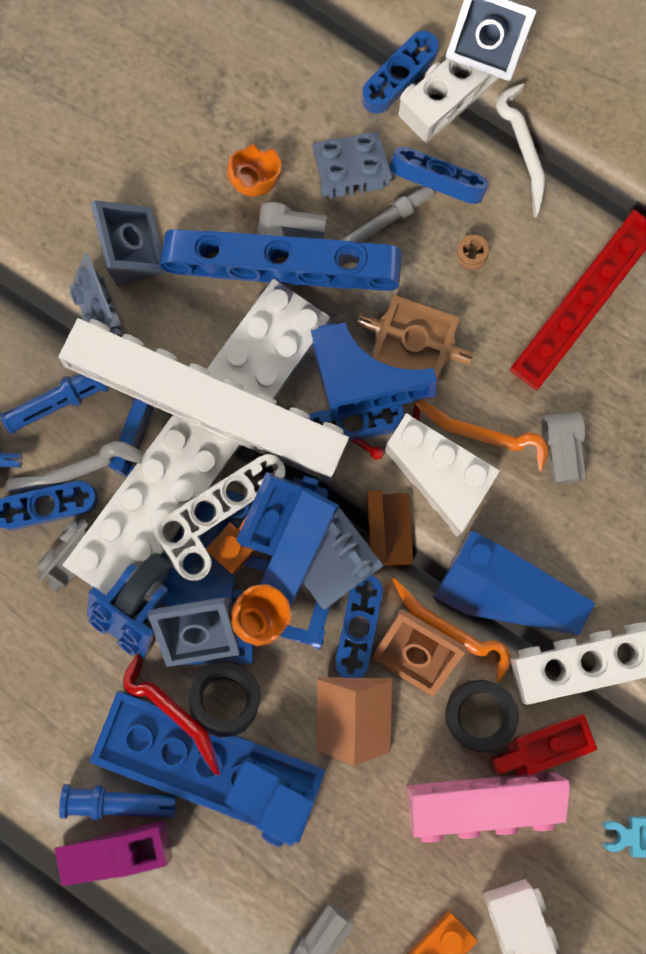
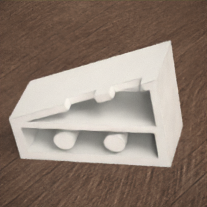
(441, 470)
(519, 919)

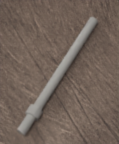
(400, 209)

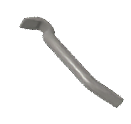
(77, 469)

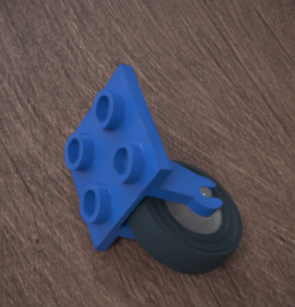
(133, 591)

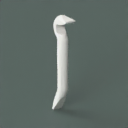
(525, 142)

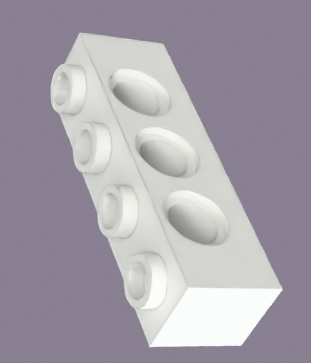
(430, 116)
(535, 687)

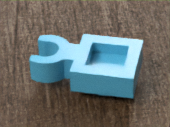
(631, 836)

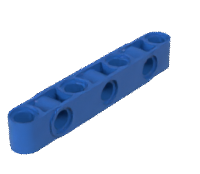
(308, 262)

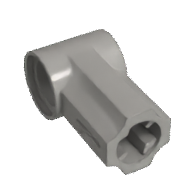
(281, 221)
(564, 438)
(326, 933)

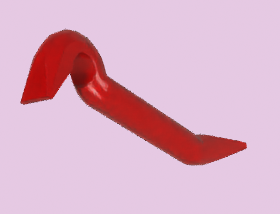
(171, 709)

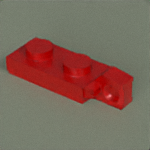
(546, 747)

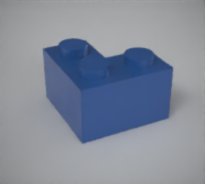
(272, 800)

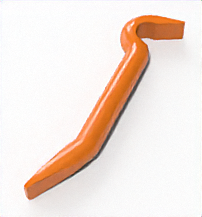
(486, 435)
(473, 645)

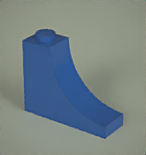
(360, 383)

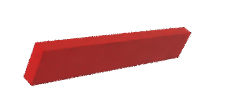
(582, 302)

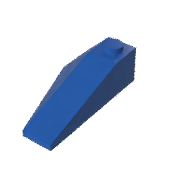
(504, 587)

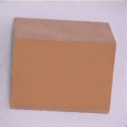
(418, 652)
(354, 718)

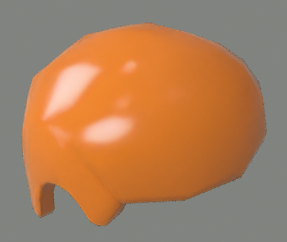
(254, 171)
(260, 615)

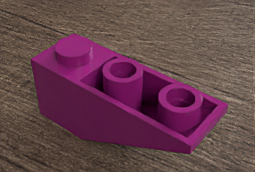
(115, 854)

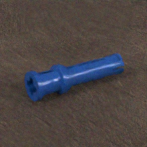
(69, 392)
(98, 803)

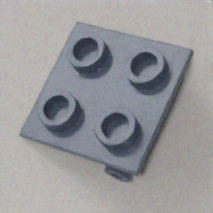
(351, 163)
(92, 296)
(340, 563)

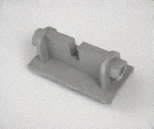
(51, 562)

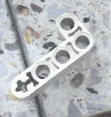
(222, 507)

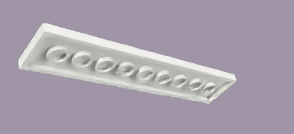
(188, 457)

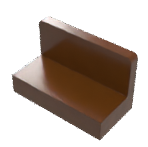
(390, 527)

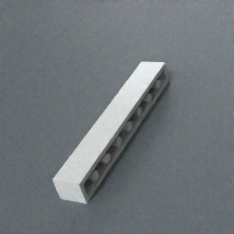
(203, 399)

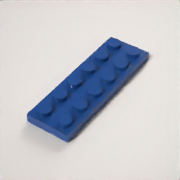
(154, 750)

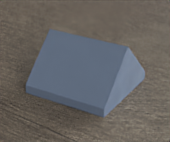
(491, 35)
(128, 241)
(195, 631)

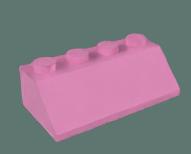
(487, 804)

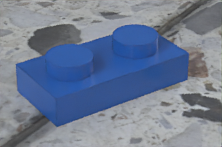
(269, 514)

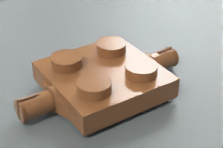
(414, 337)

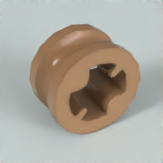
(480, 259)

